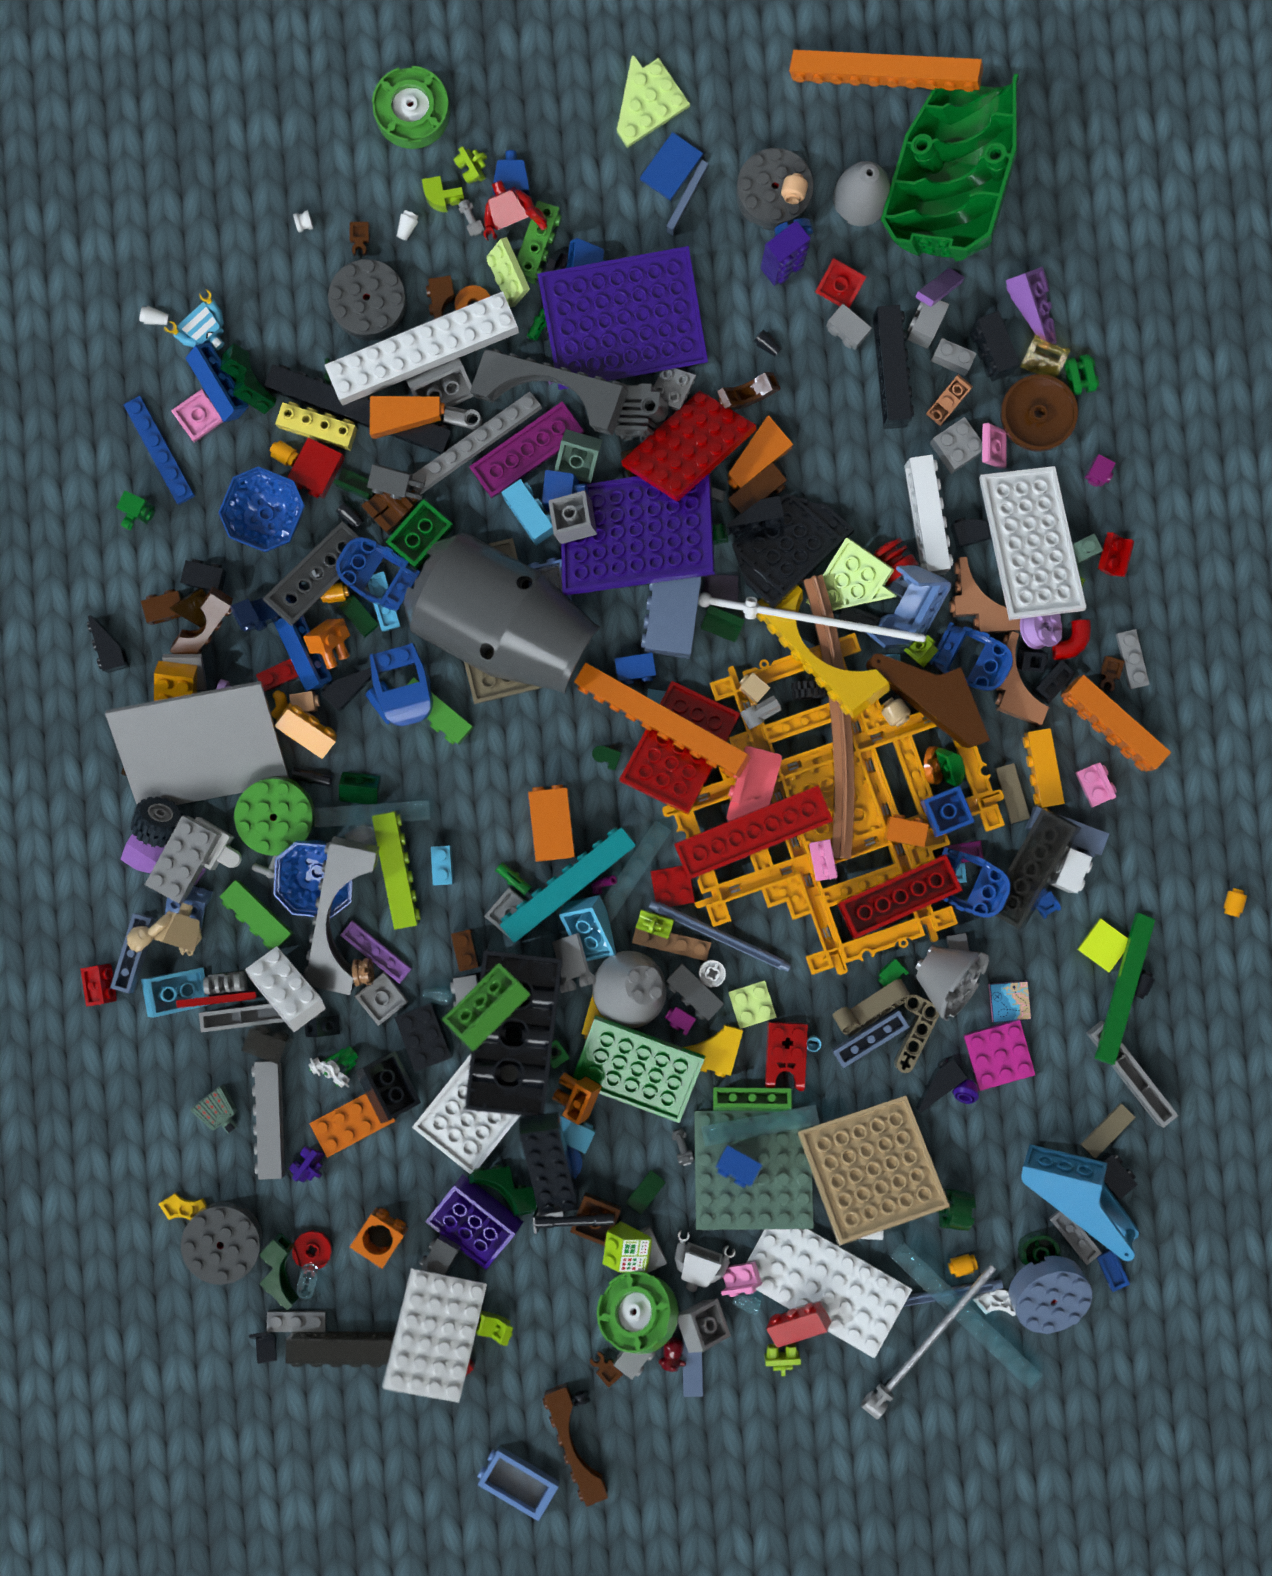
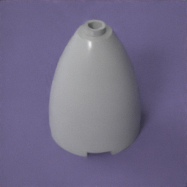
(862, 193)

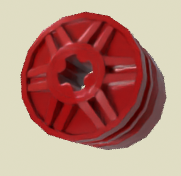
(893, 557)

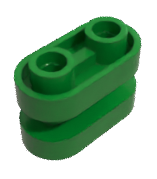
(1089, 379)

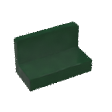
(354, 484)
(722, 624)
(359, 788)

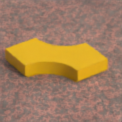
(176, 1206)

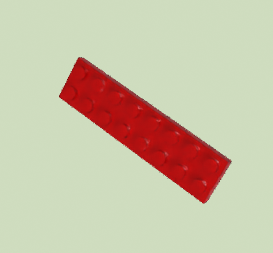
(753, 832)

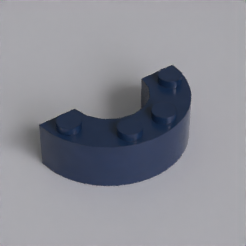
(257, 613)

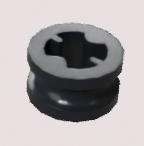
(580, 1398)

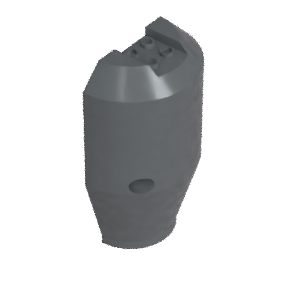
(477, 603)

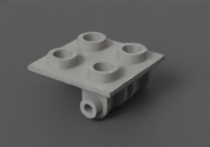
(674, 386)

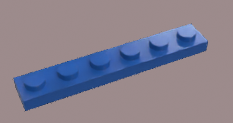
(159, 450)

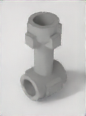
(475, 227)

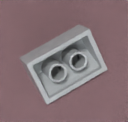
(445, 381)

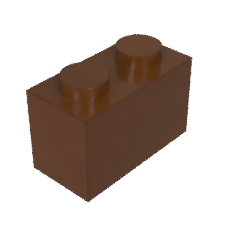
(158, 607)
(465, 950)

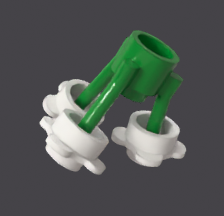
(331, 1069)

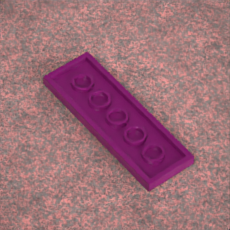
(524, 450)

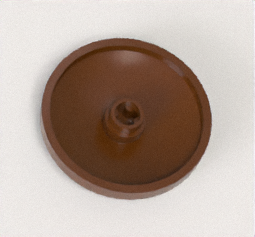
(1039, 412)

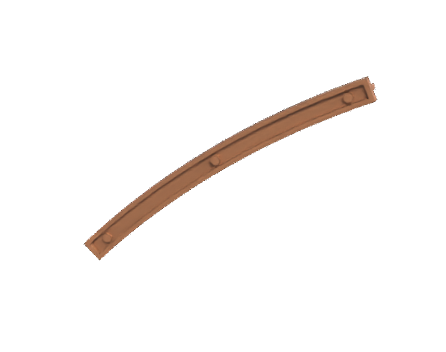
(840, 724)

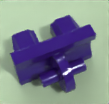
(309, 1167)

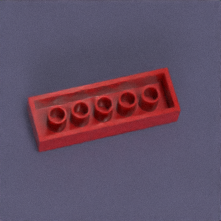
(899, 896)

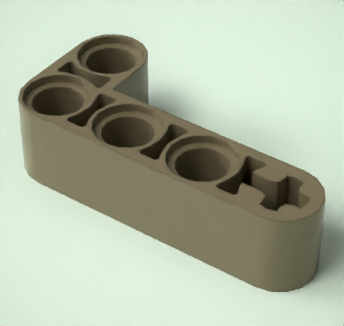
(871, 1009)
(913, 1035)

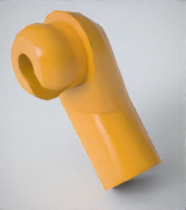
(281, 703)

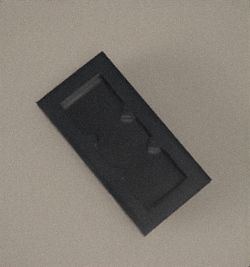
(859, 616)

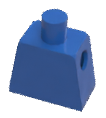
(512, 172)
(583, 253)
(558, 485)

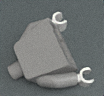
(700, 1265)

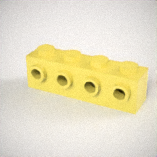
(316, 426)

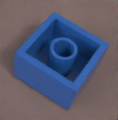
(947, 811)
(737, 1166)

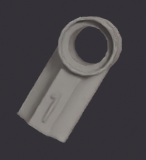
(461, 417)
(758, 713)

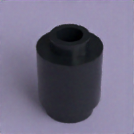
(1144, 984)

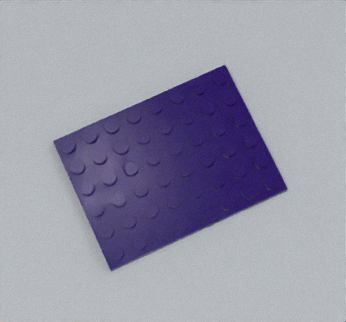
(624, 315)
(641, 537)

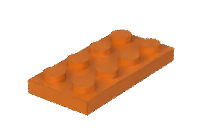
(347, 1125)

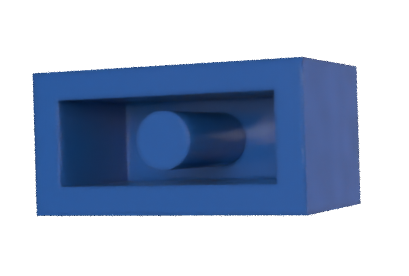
(635, 668)

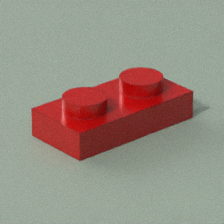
(277, 675)

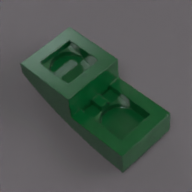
(358, 616)
(645, 1192)

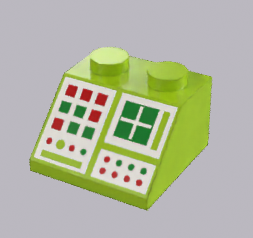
(627, 1249)

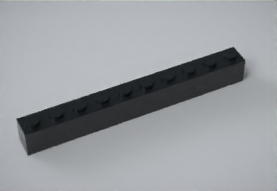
(324, 397)

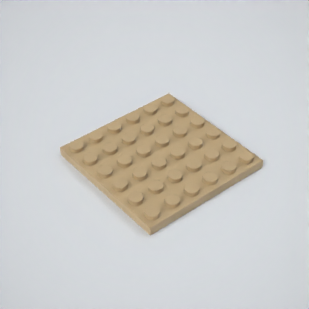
(873, 1170)

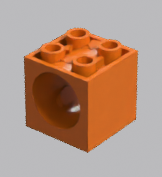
(367, 1249)

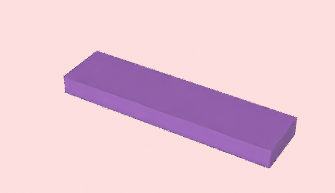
(939, 287)
(376, 951)

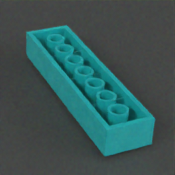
(567, 885)

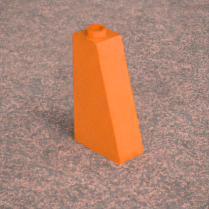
(402, 413)
(764, 448)

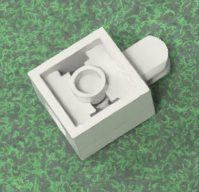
(222, 852)

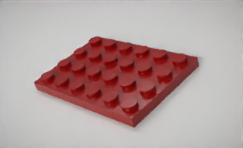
(688, 445)
(673, 773)

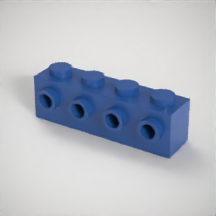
(215, 382)
(308, 666)

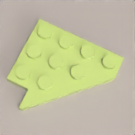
(648, 101)
(856, 577)

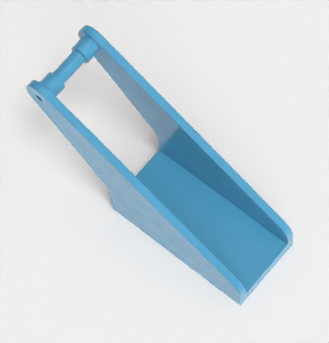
(1079, 1192)

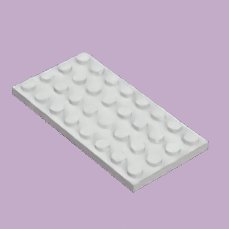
(1032, 543)
(808, 1268)

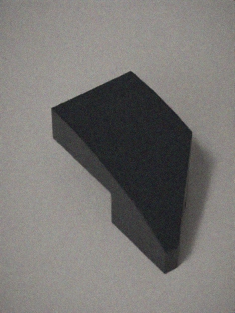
(558, 259)

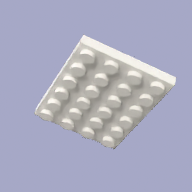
(463, 1133)
(434, 1335)

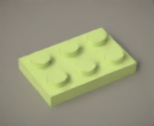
(507, 272)

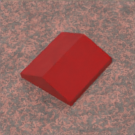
(840, 283)

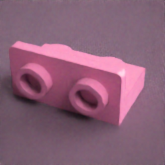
(1096, 784)
(823, 860)
(741, 1279)

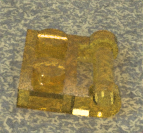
(1042, 363)

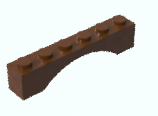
(590, 1482)

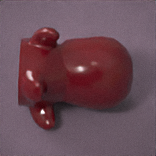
(672, 1352)

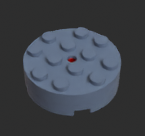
(1050, 1295)

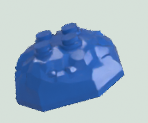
(261, 509)
(298, 879)

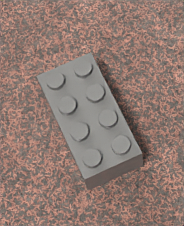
(183, 859)

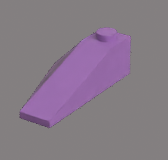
(1030, 297)
(143, 856)

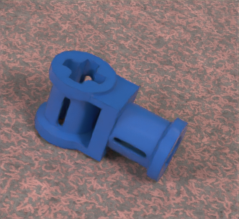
(1047, 900)

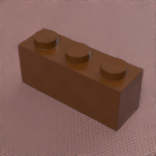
(760, 487)

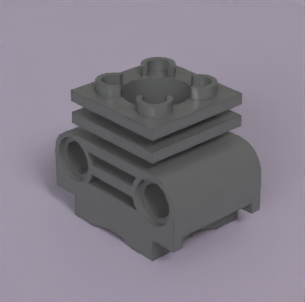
(640, 412)

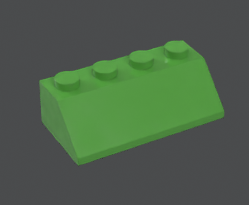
(486, 1007)

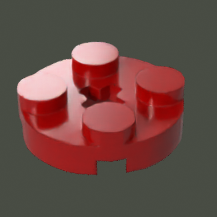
(317, 1240)

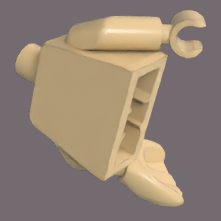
(172, 929)

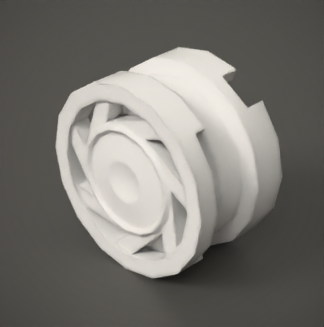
(712, 973)

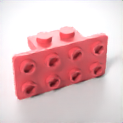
(755, 784)

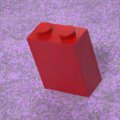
(316, 468)

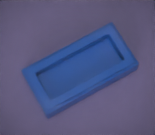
(1112, 1270)

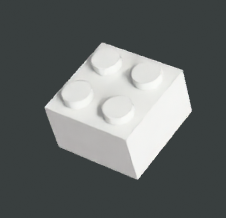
(1072, 872)

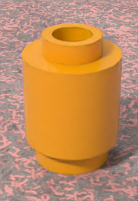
(284, 453)
(336, 593)
(1235, 902)
(962, 1265)

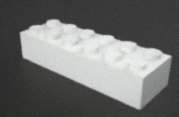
(927, 514)

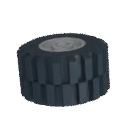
(155, 820)

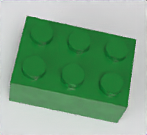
(419, 533)

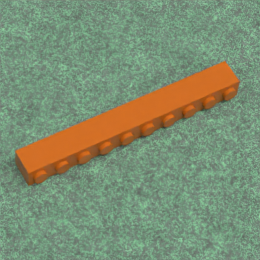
(886, 70)
(662, 720)

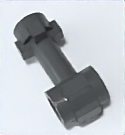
(684, 1157)

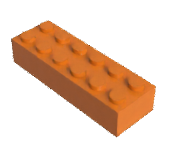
(1114, 724)

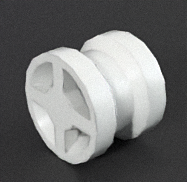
(303, 221)

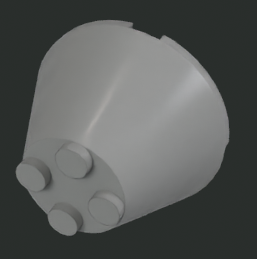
(950, 977)
(629, 989)

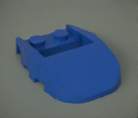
(360, 561)
(991, 666)
(407, 703)
(990, 888)

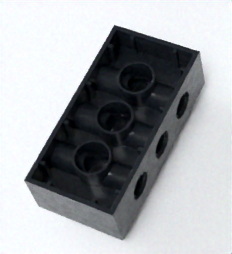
(531, 1054)

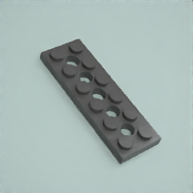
(303, 573)

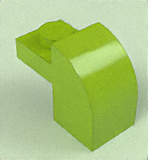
(437, 197)
(495, 1327)

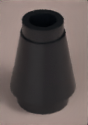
(767, 343)
(349, 514)

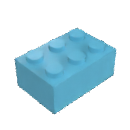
(528, 511)

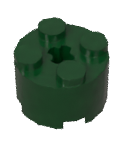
(960, 1210)
(1032, 1243)

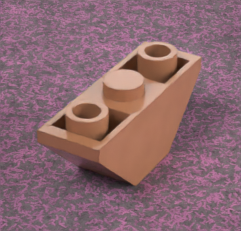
(949, 400)

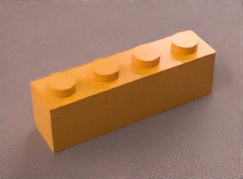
(1044, 768)

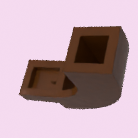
(750, 392)

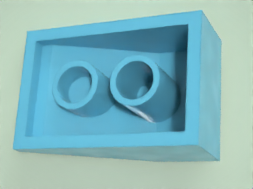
(592, 923)
(164, 990)

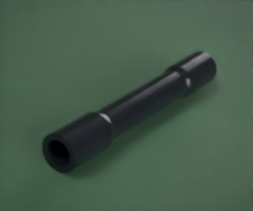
(551, 1221)

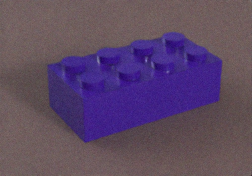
(785, 253)

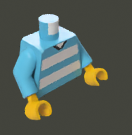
(201, 325)

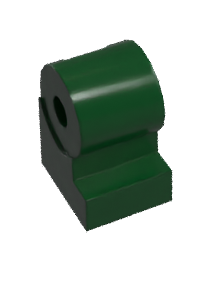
(719, 534)
(604, 754)

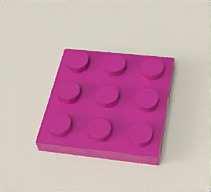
(999, 1054)

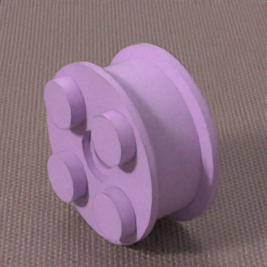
(1041, 630)

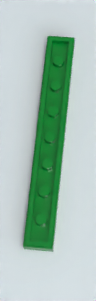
(1124, 989)

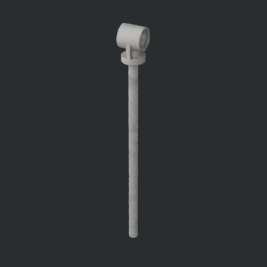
(875, 1402)

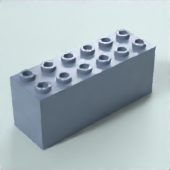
(671, 617)

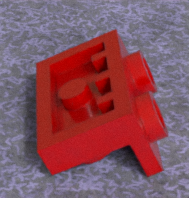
(1115, 555)
(97, 985)

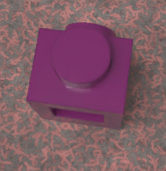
(680, 1019)

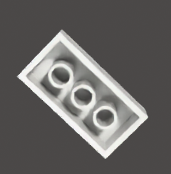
(285, 989)

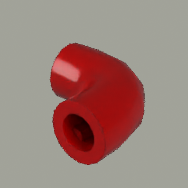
(1076, 643)

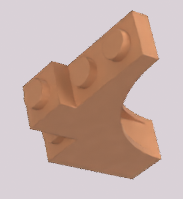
(973, 602)
(1015, 697)

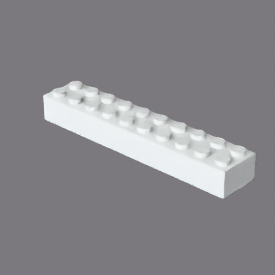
(422, 348)

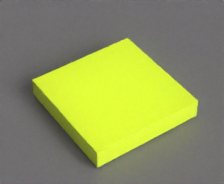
(1104, 945)

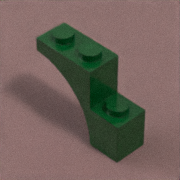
(247, 388)
(499, 1178)
(277, 1281)

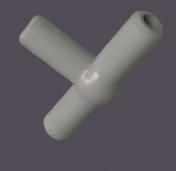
(269, 872)

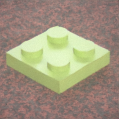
(752, 1004)

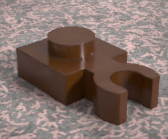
(359, 235)
(1112, 670)
(607, 1372)

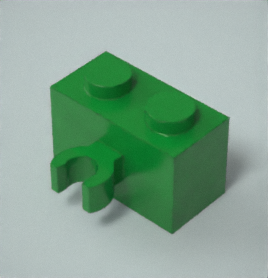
(135, 509)

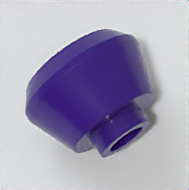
(966, 1092)

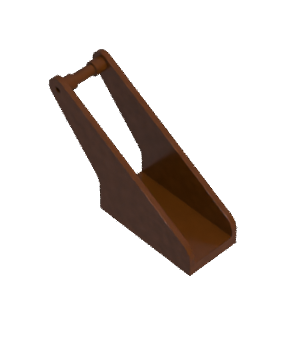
(940, 698)

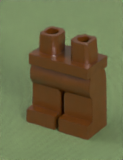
(389, 511)

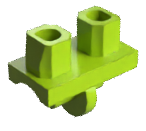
(465, 158)
(655, 924)
(782, 1360)

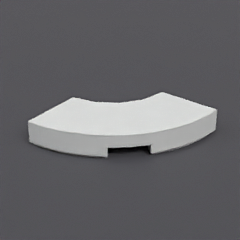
(994, 1301)

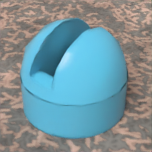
(812, 1046)

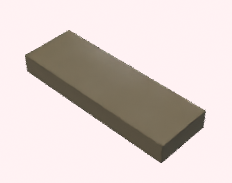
(1012, 792)
(1107, 1130)

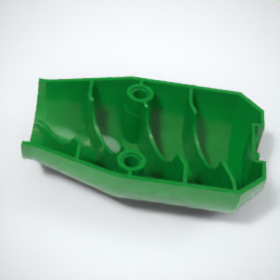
(954, 172)

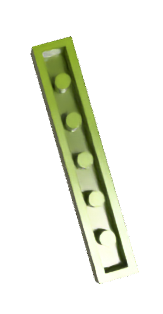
(395, 869)

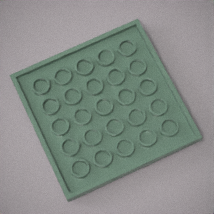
(775, 1200)

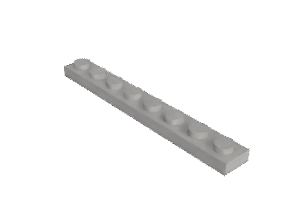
(476, 442)

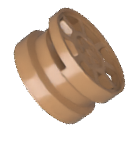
(363, 972)

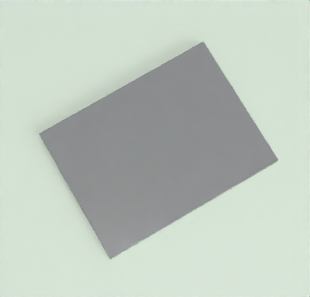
(198, 744)

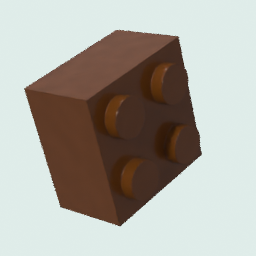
(591, 1206)

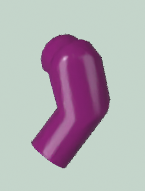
(603, 882)

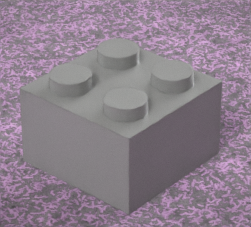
(926, 324)
(957, 445)
(572, 517)
(703, 1325)

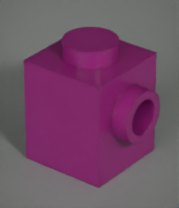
(1100, 471)

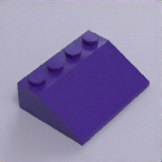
(474, 1221)

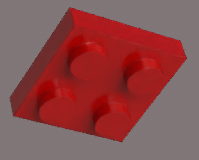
(672, 886)

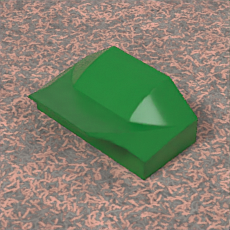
(951, 766)

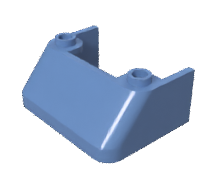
(917, 606)

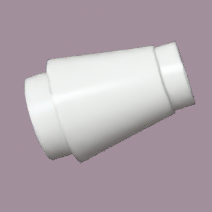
(406, 224)
(153, 316)

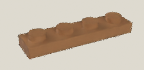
(675, 944)

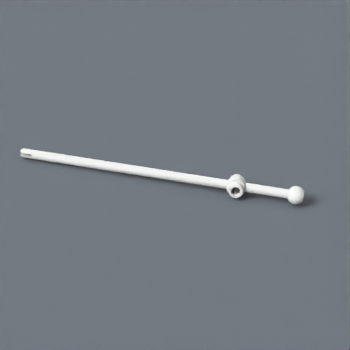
(751, 608)

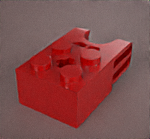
(786, 1058)

